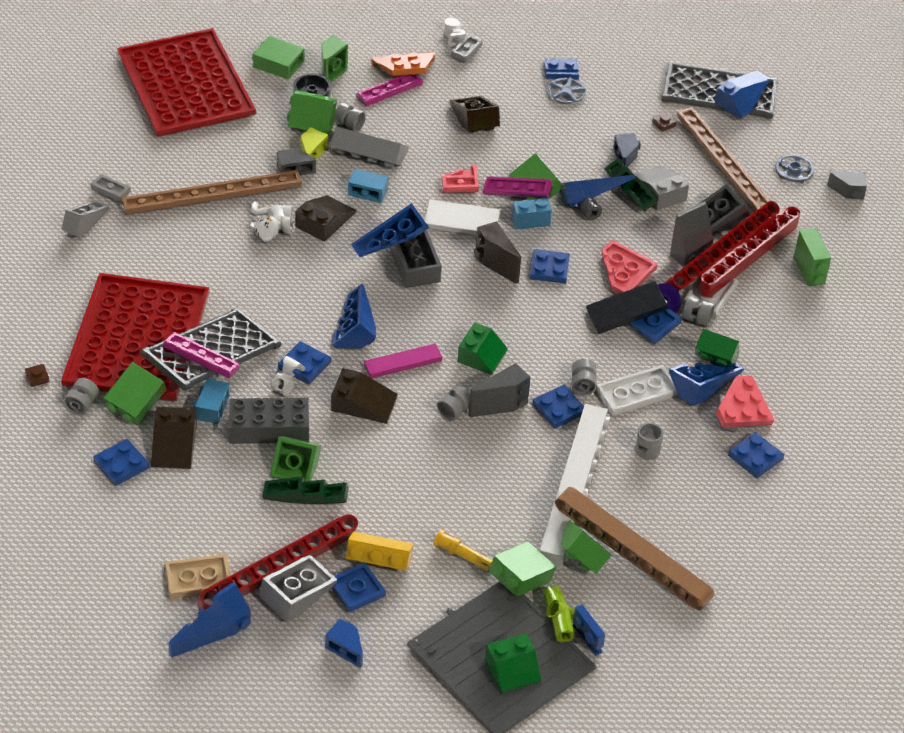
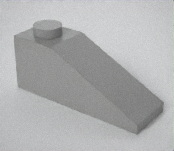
(81, 218)

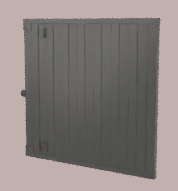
(457, 651)

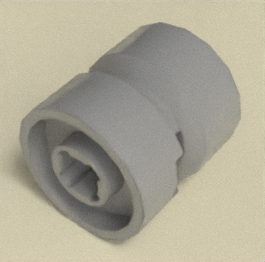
(350, 117)
(704, 313)
(584, 377)
(81, 396)
(453, 403)
(649, 441)

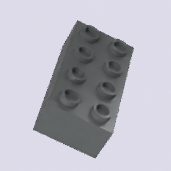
(417, 261)
(267, 419)

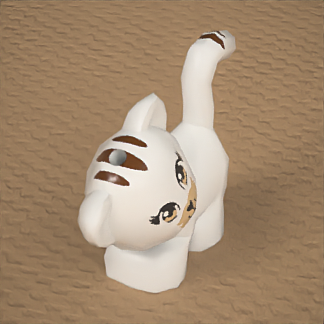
(278, 219)

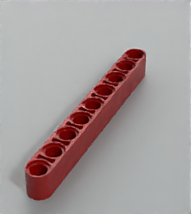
(724, 245)
(749, 251)
(286, 557)

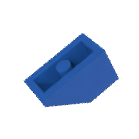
(345, 642)

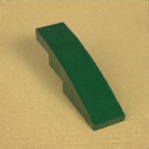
(634, 188)
(305, 492)

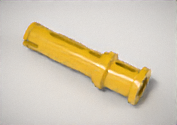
(455, 546)

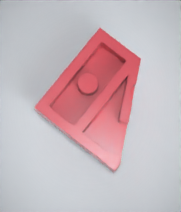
(461, 181)

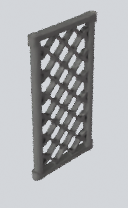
(709, 101)
(201, 330)

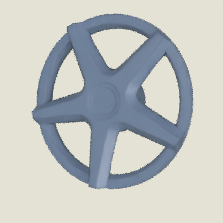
(567, 90)
(794, 167)

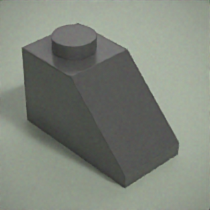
(295, 160)
(848, 183)

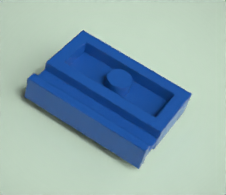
(561, 68)
(588, 629)

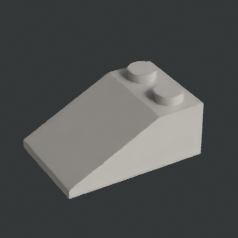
(665, 185)
(296, 587)

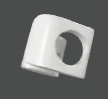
(453, 30)
(283, 382)

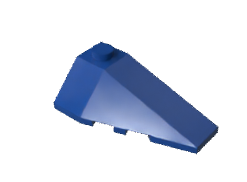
(741, 93)
(578, 191)
(395, 230)
(357, 323)
(701, 381)
(220, 620)

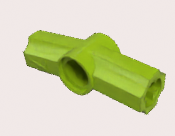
(560, 613)

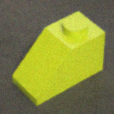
(314, 142)

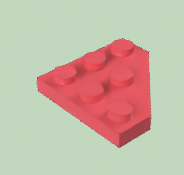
(625, 267)
(744, 405)

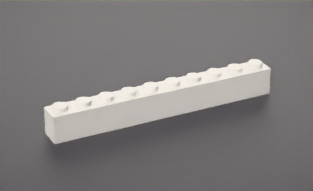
(576, 475)

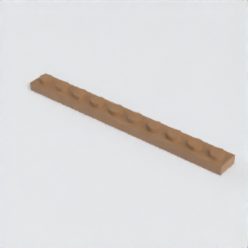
(722, 158)
(211, 192)

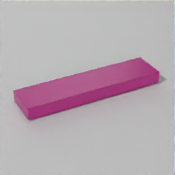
(389, 88)
(517, 187)
(201, 355)
(402, 361)

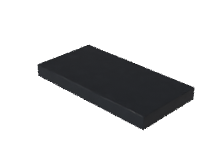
(627, 307)

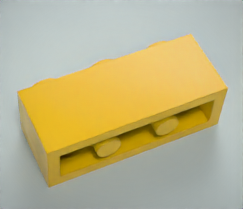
(379, 551)

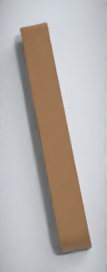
(634, 548)

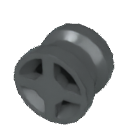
(591, 208)

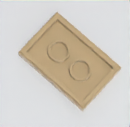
(194, 575)

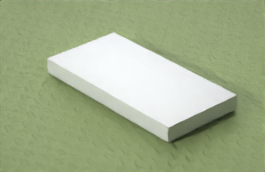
(459, 217)
(637, 390)

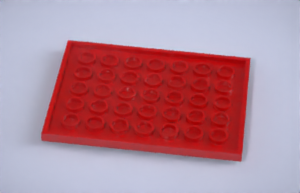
(186, 82)
(124, 319)

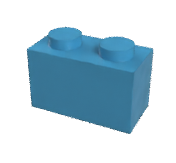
(368, 185)
(531, 213)
(212, 401)

